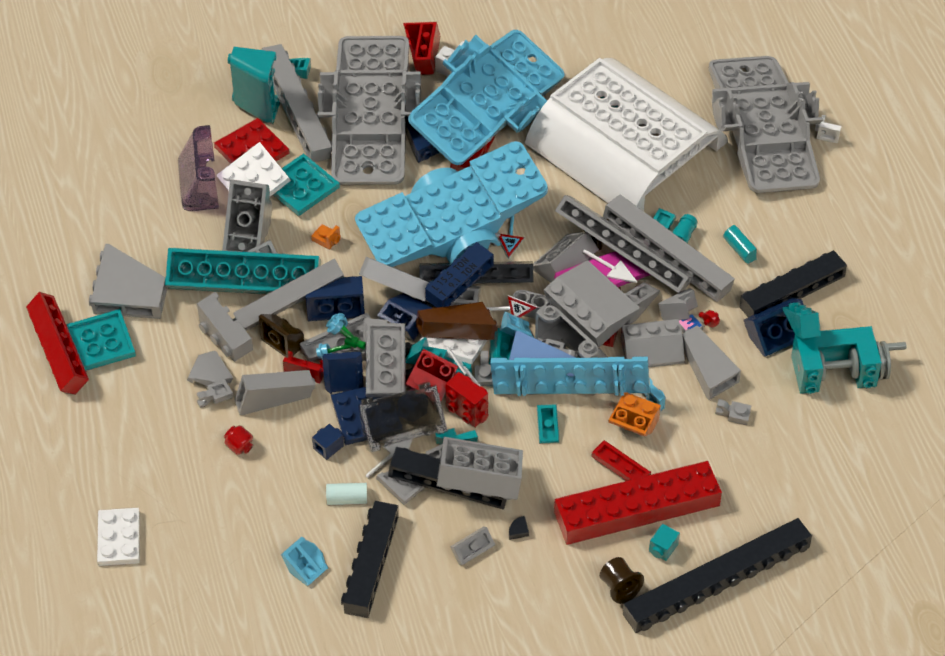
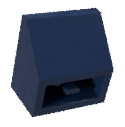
(403, 310)

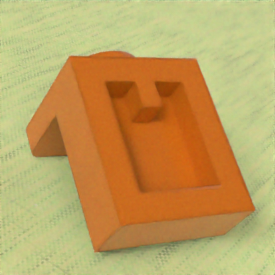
(326, 236)

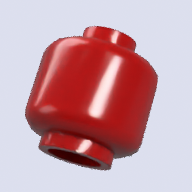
(238, 440)

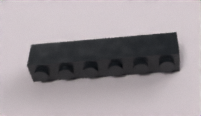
(499, 273)
(794, 284)
(423, 471)
(371, 559)

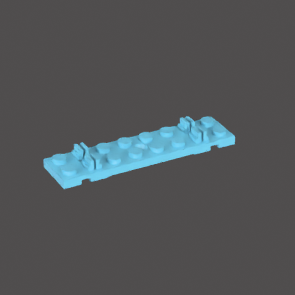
(551, 377)

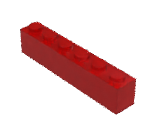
(57, 343)

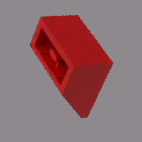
(433, 370)

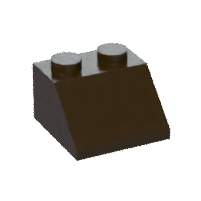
(280, 334)

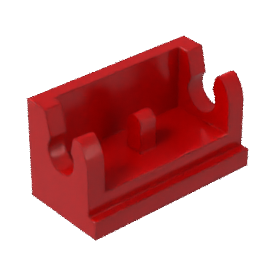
(296, 364)

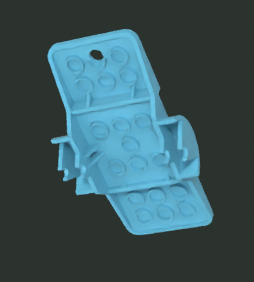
(485, 94)
(453, 208)

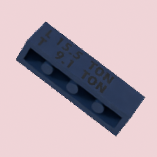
(459, 276)

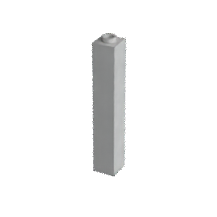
(288, 294)

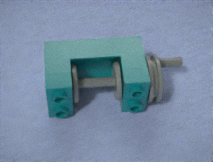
(842, 349)

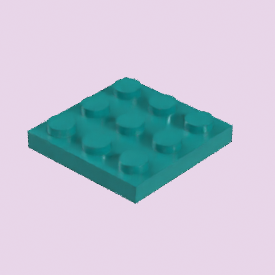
(307, 185)
(101, 339)

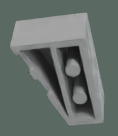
(222, 329)

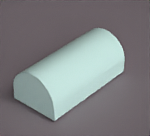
(346, 493)

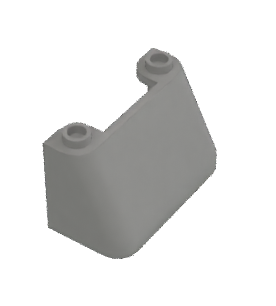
(556, 326)

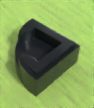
(518, 528)

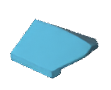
(512, 323)
(304, 561)

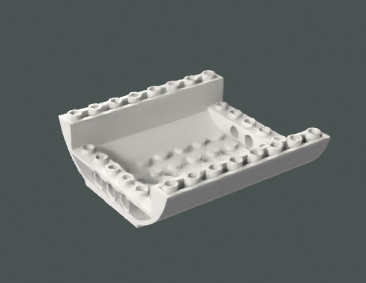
(604, 143)

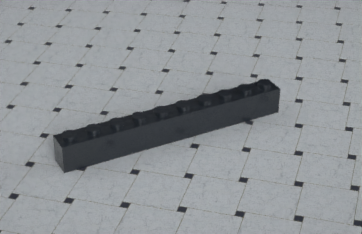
(716, 575)

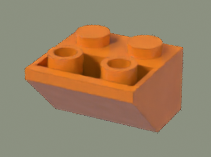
(635, 414)

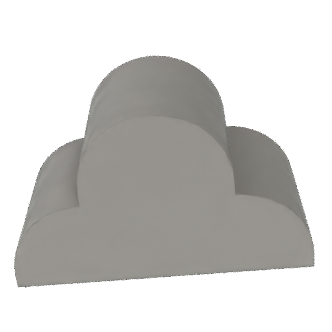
(246, 215)

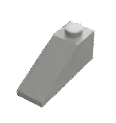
(642, 297)

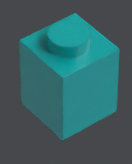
(664, 542)

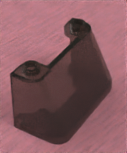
(401, 417)

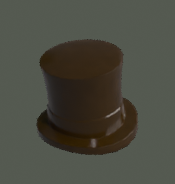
(621, 580)

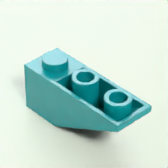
(803, 320)

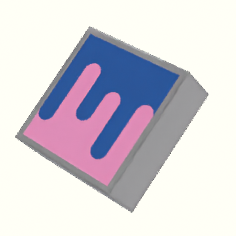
(690, 323)

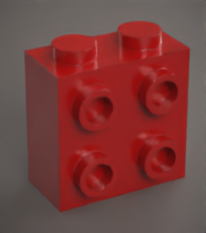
(467, 399)

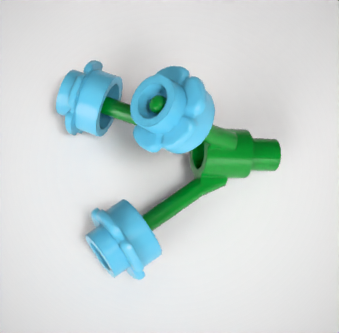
(338, 324)

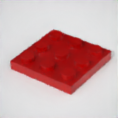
(246, 137)

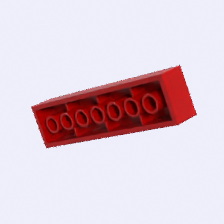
(637, 502)

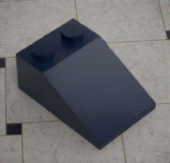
(340, 296)

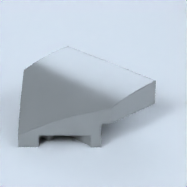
(209, 369)

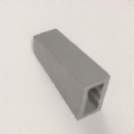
(394, 278)
(709, 363)
(272, 390)

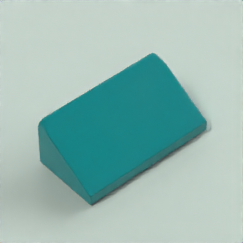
(501, 345)

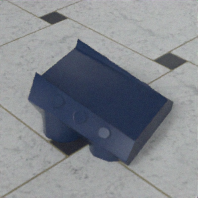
(342, 371)

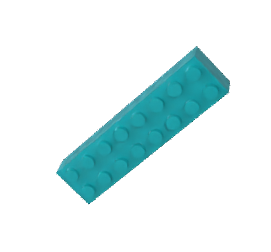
(234, 270)

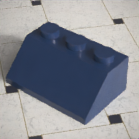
(771, 328)

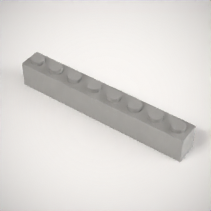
(299, 108)
(638, 224)
(624, 244)

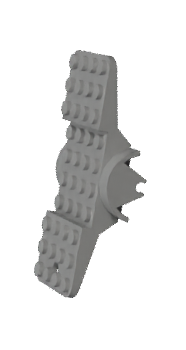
(369, 108)
(768, 122)

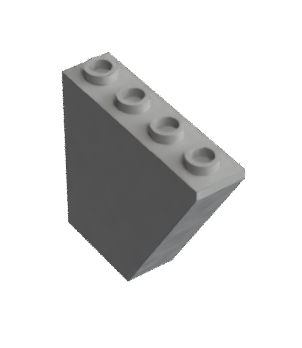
(127, 286)

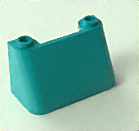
(254, 82)

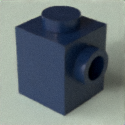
(328, 441)

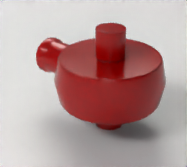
(710, 318)

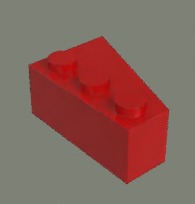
(423, 44)

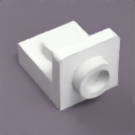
(828, 131)

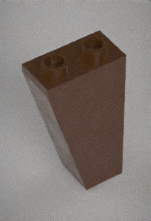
(457, 322)

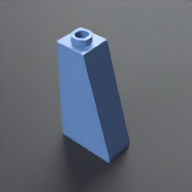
(529, 347)

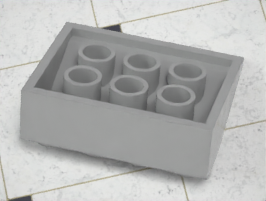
(591, 302)
(480, 468)

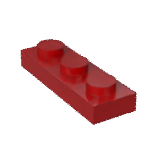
(618, 462)

